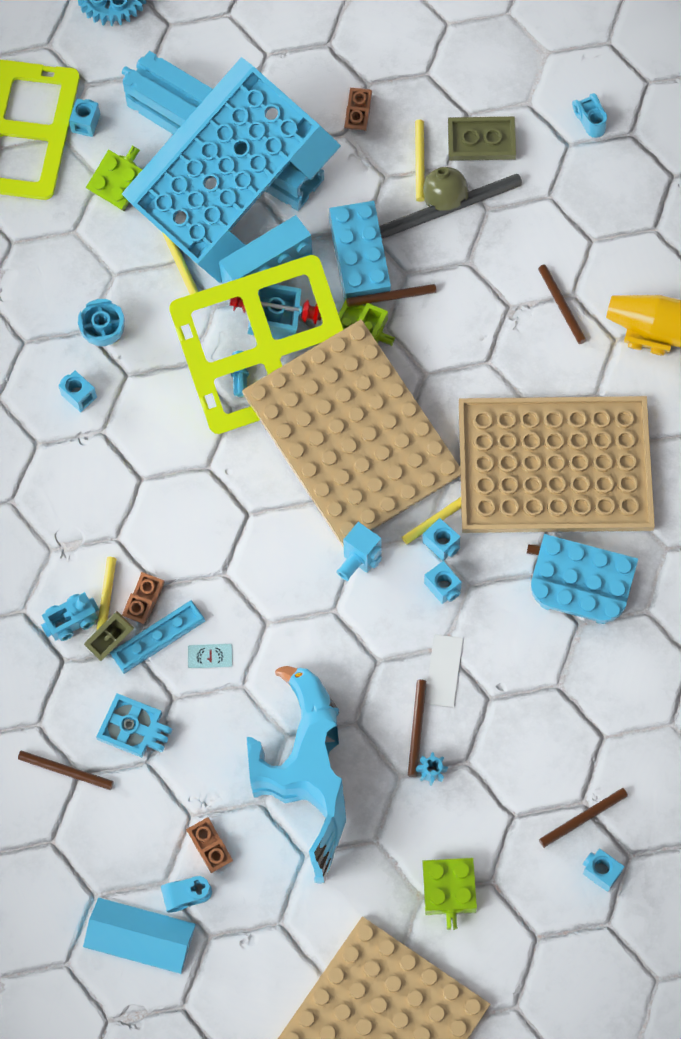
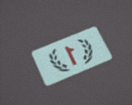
(209, 655)

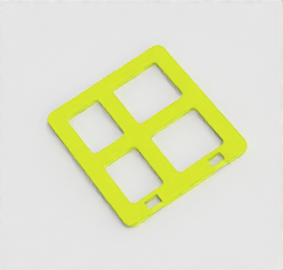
(54, 133)
(268, 350)

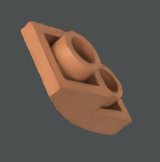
(358, 109)
(143, 598)
(209, 845)

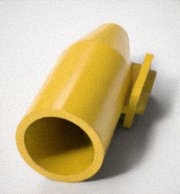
(649, 321)

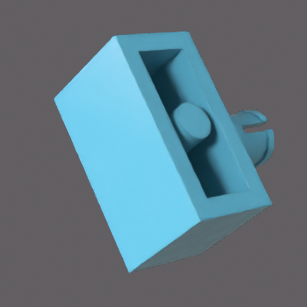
(361, 550)

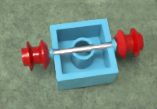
(281, 309)

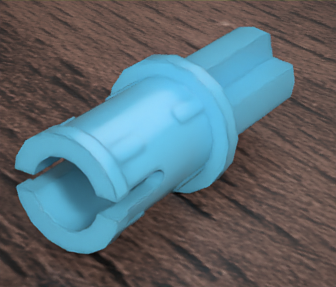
(239, 379)

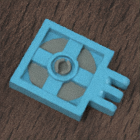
(133, 726)

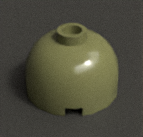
(445, 188)

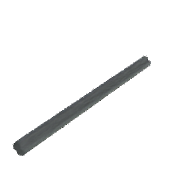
(430, 213)

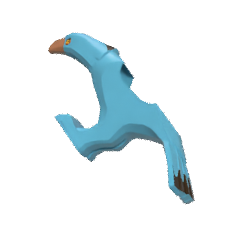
(308, 769)

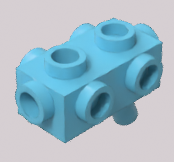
(75, 614)

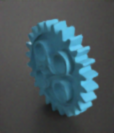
(100, 11)

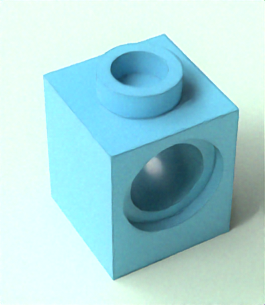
(84, 125)
(79, 399)
(441, 530)
(443, 573)
(603, 880)

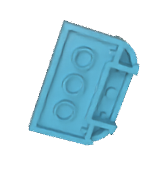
(582, 579)

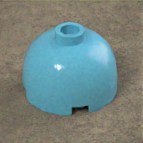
(101, 322)

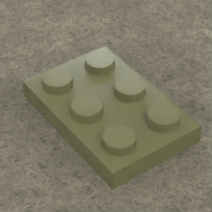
(481, 138)

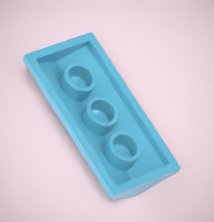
(139, 935)

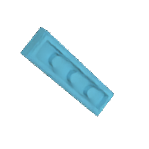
(157, 636)

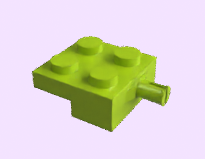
(114, 176)
(372, 316)
(449, 888)

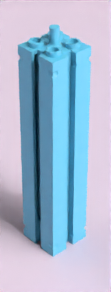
(171, 95)

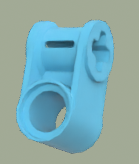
(591, 115)
(182, 894)

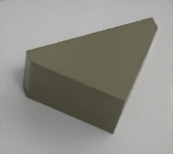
(108, 635)

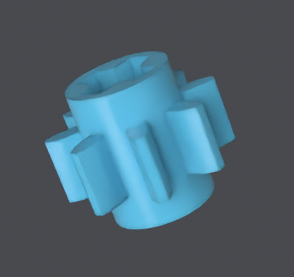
(433, 775)

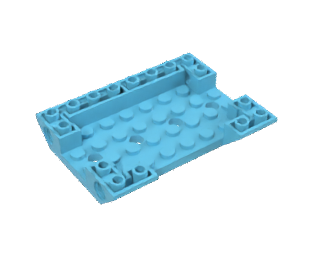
(207, 149)

